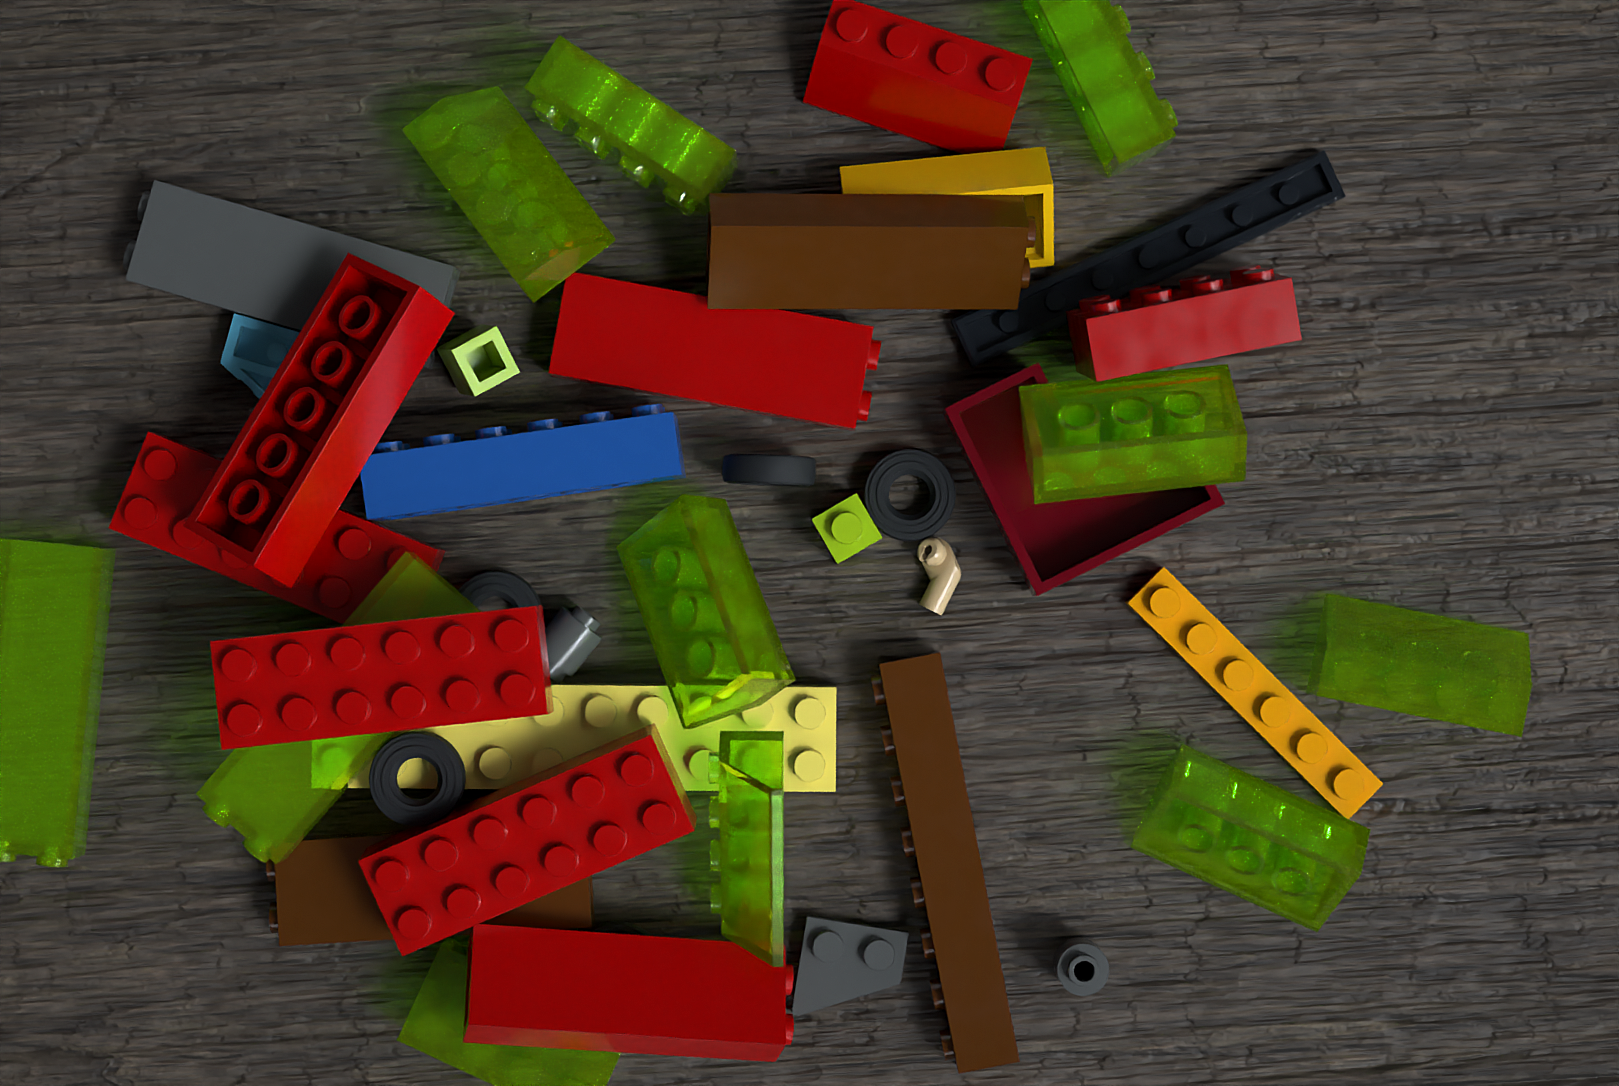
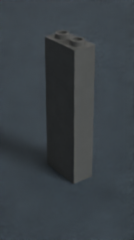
(254, 258)

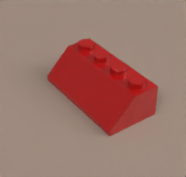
(915, 79)

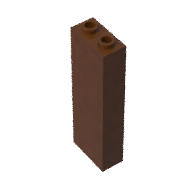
(867, 251)
(328, 899)

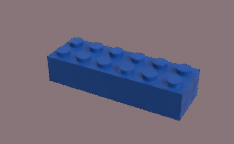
(522, 466)

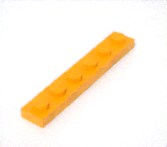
(1254, 693)

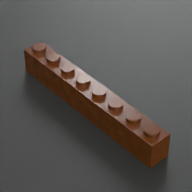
(947, 861)

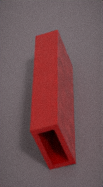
(716, 357)
(624, 994)

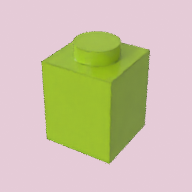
(478, 360)
(846, 528)

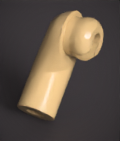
(942, 571)

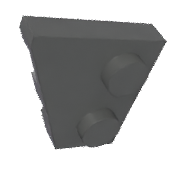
(846, 962)

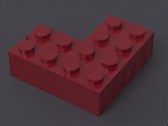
(1063, 537)

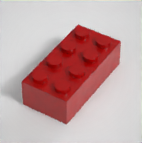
(1183, 324)

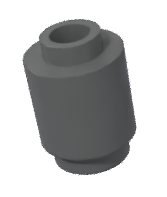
(570, 641)
(1073, 952)

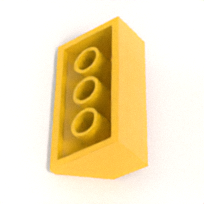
(986, 173)

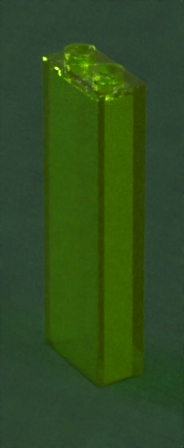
(50, 693)
(286, 788)

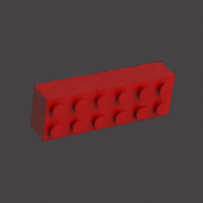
(320, 419)
(335, 579)
(381, 677)
(528, 839)

